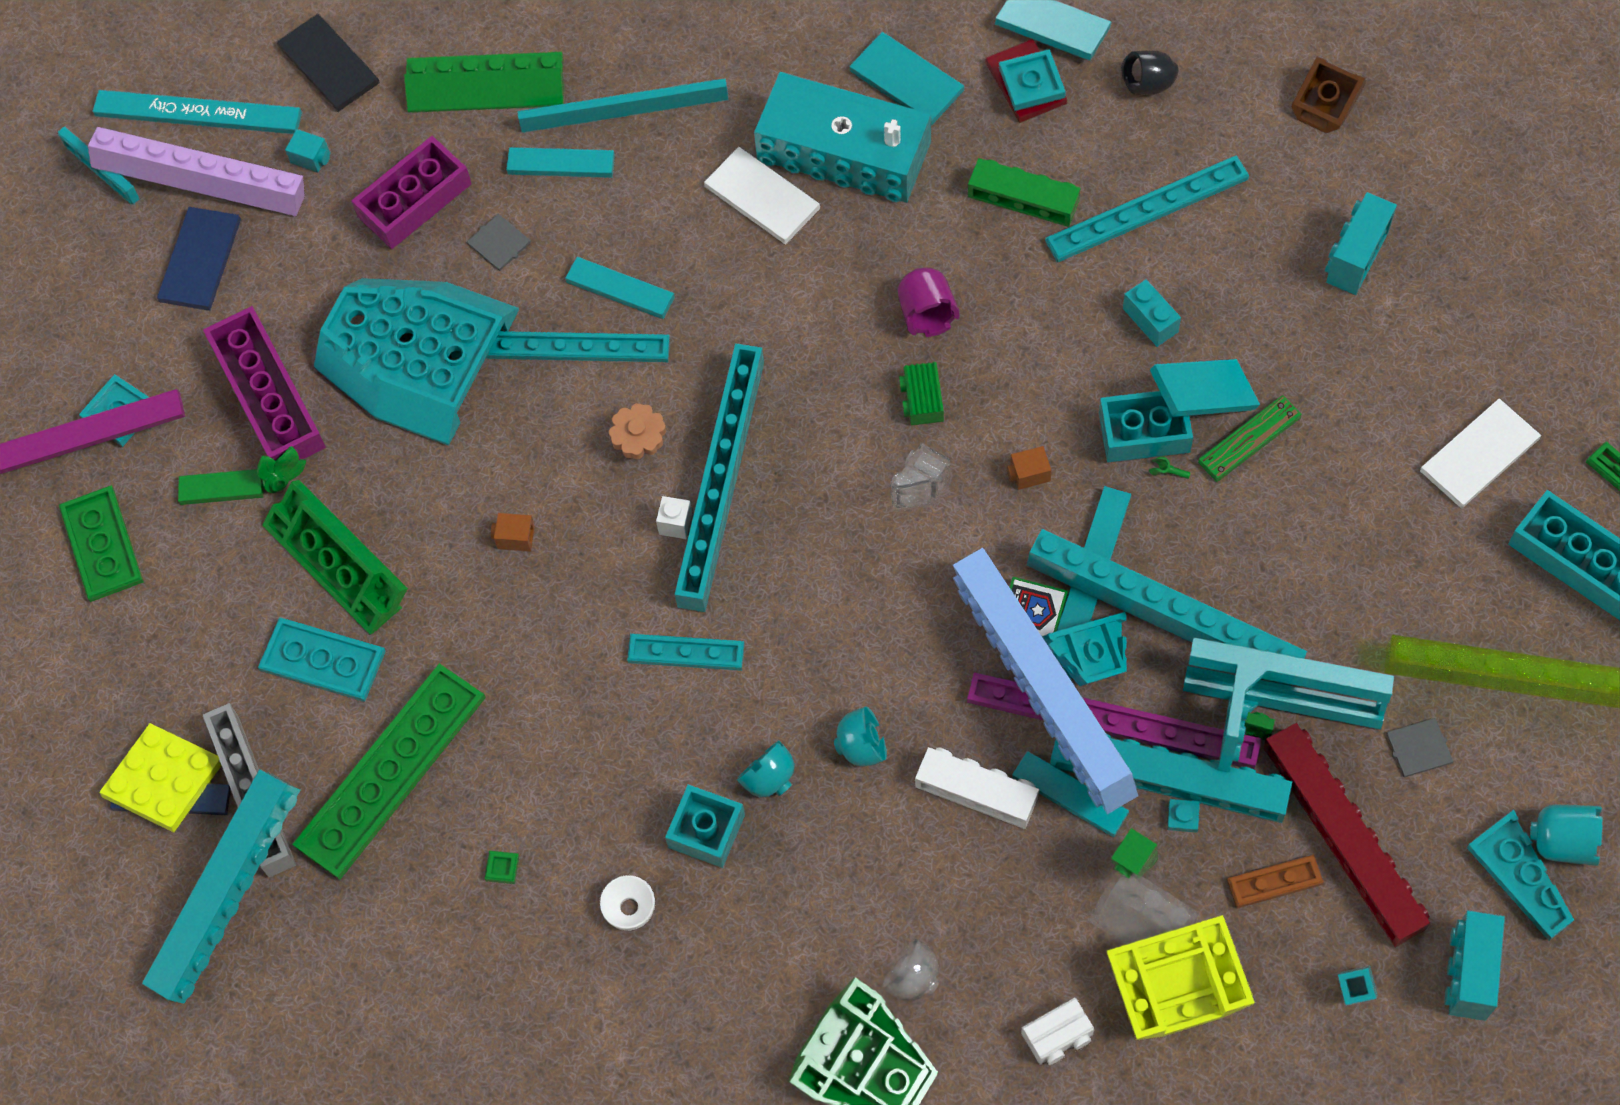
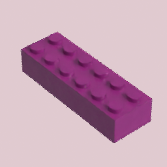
(263, 385)

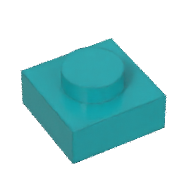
(1183, 815)

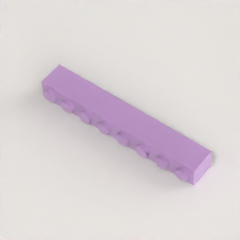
(196, 171)

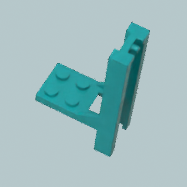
(1247, 691)

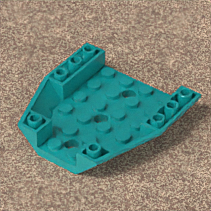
(411, 380)

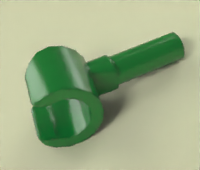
(1165, 467)

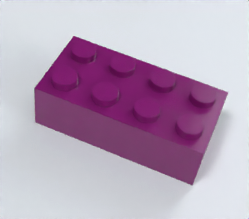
(411, 192)

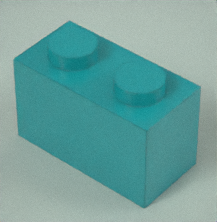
(1151, 312)

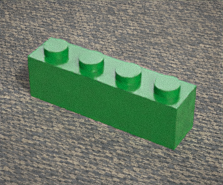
(1024, 192)

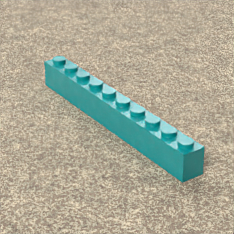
(719, 478)
(1146, 597)

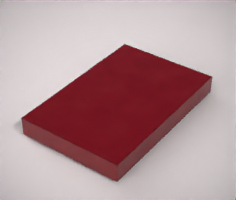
(1022, 49)

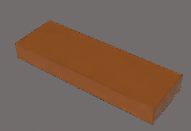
(1275, 881)

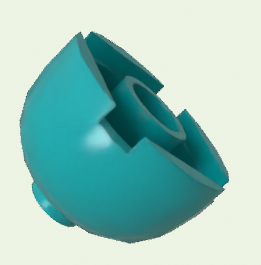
(859, 739)
(769, 772)

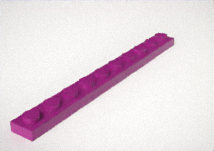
(1120, 722)

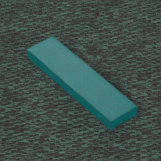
(560, 162)
(114, 180)
(620, 287)
(686, 652)
(1068, 793)

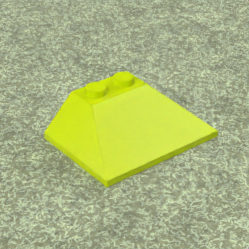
(1180, 979)

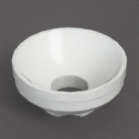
(623, 889)

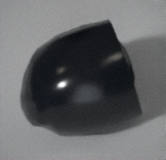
(1157, 72)

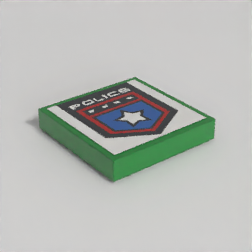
(1041, 603)

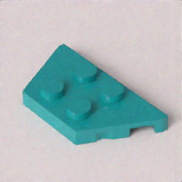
(1091, 649)

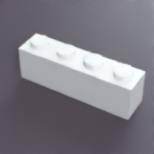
(977, 787)

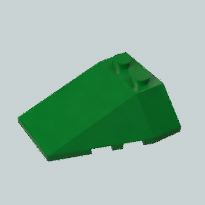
(861, 1055)

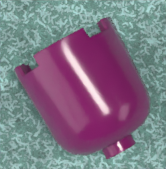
(927, 302)

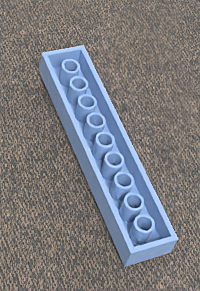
(1045, 682)

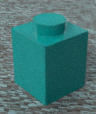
(308, 151)
(1357, 985)

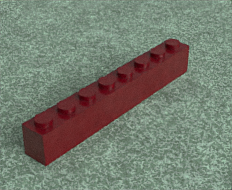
(1346, 835)

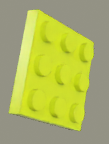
(161, 777)

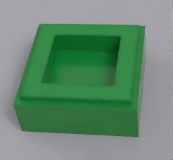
(502, 867)

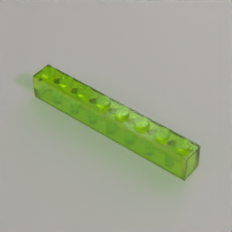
(1503, 671)

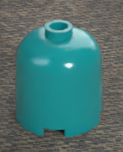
(1568, 833)

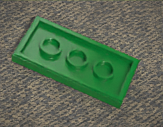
(101, 543)

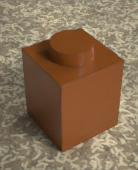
(1029, 468)
(513, 532)

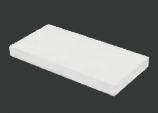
(762, 195)
(1480, 453)

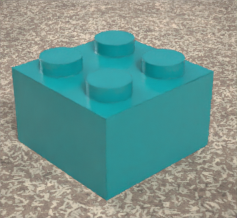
(705, 826)

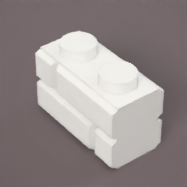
(1057, 1032)

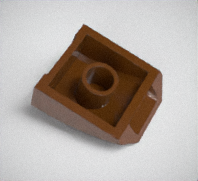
(1327, 96)

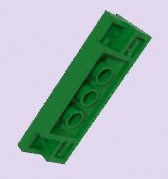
(484, 82)
(335, 557)

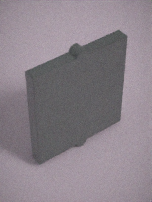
(499, 242)
(1419, 747)

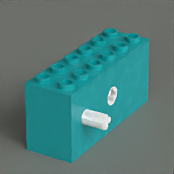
(843, 137)

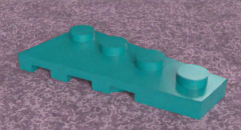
(1515, 866)

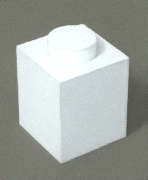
(674, 517)

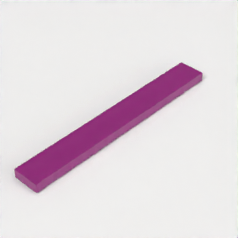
(91, 430)

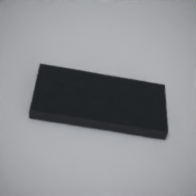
(328, 62)

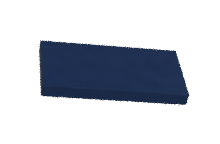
(199, 258)

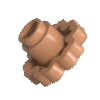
(637, 431)

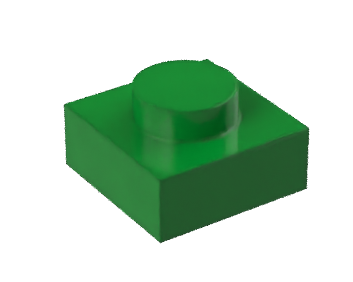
(1259, 725)

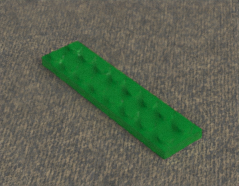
(389, 771)

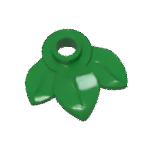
(279, 472)

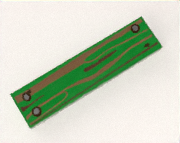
(1249, 438)

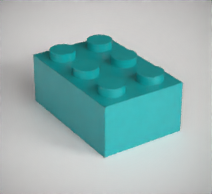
(1359, 243)
(1142, 427)
(1475, 965)

